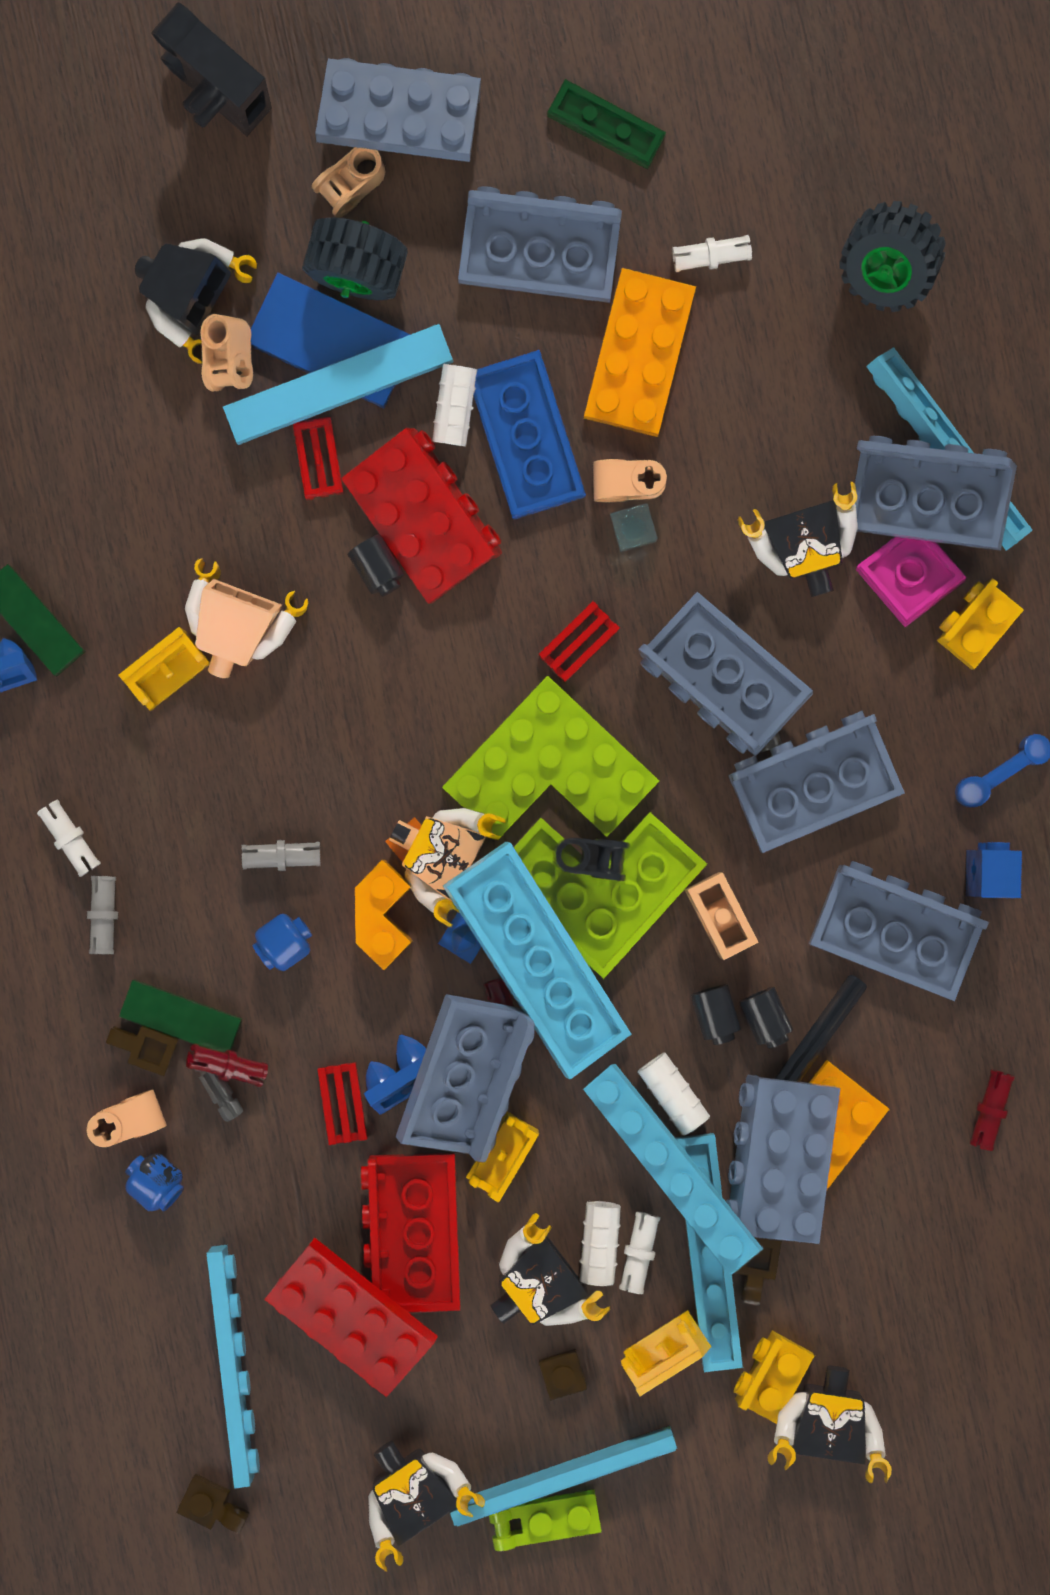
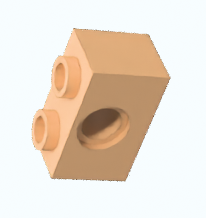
(721, 915)

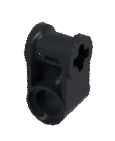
(595, 858)

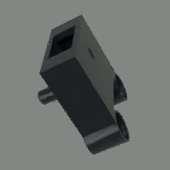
(214, 72)

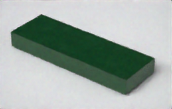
(606, 124)
(36, 623)
(180, 1017)

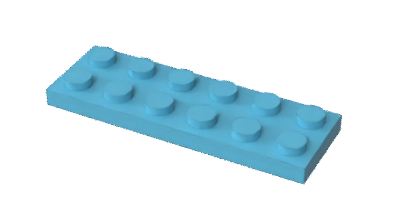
(537, 959)

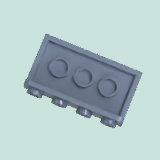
(398, 109)
(540, 244)
(933, 492)
(725, 675)
(815, 782)
(898, 930)
(466, 1077)
(783, 1157)

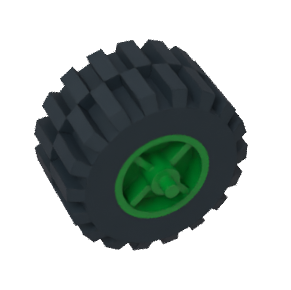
(892, 256)
(355, 258)

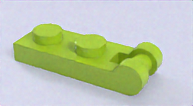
(547, 1520)

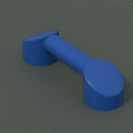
(977, 790)

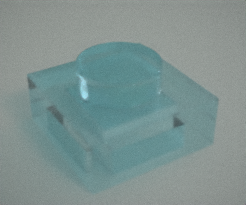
(633, 527)

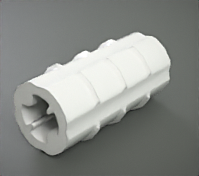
(454, 405)
(673, 1094)
(600, 1243)

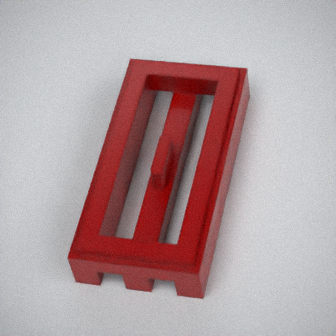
(323, 490)
(602, 618)
(347, 1136)

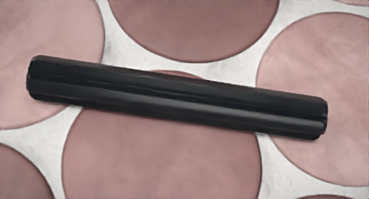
(823, 1029)

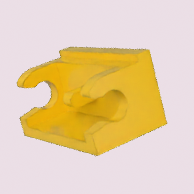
(164, 669)
(504, 1160)
(664, 1353)

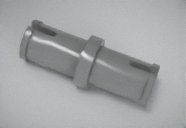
(281, 855)
(102, 915)

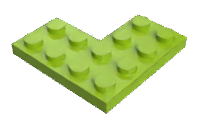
(557, 745)
(606, 914)

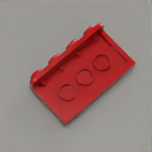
(422, 513)
(413, 1229)
(351, 1317)

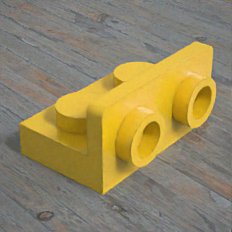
(979, 624)
(773, 1376)

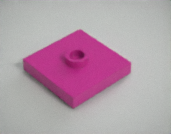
(910, 576)

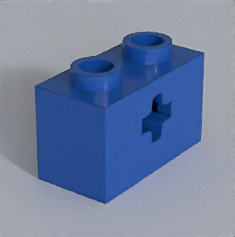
(993, 871)

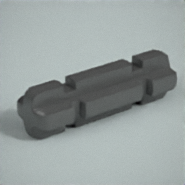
(220, 1093)

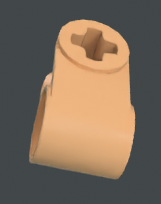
(348, 181)
(226, 350)
(618, 480)
(132, 1118)

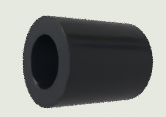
(376, 566)
(716, 1014)
(766, 1017)

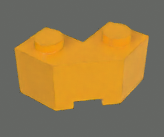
(374, 929)

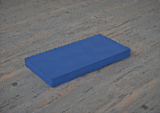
(317, 330)
(526, 435)

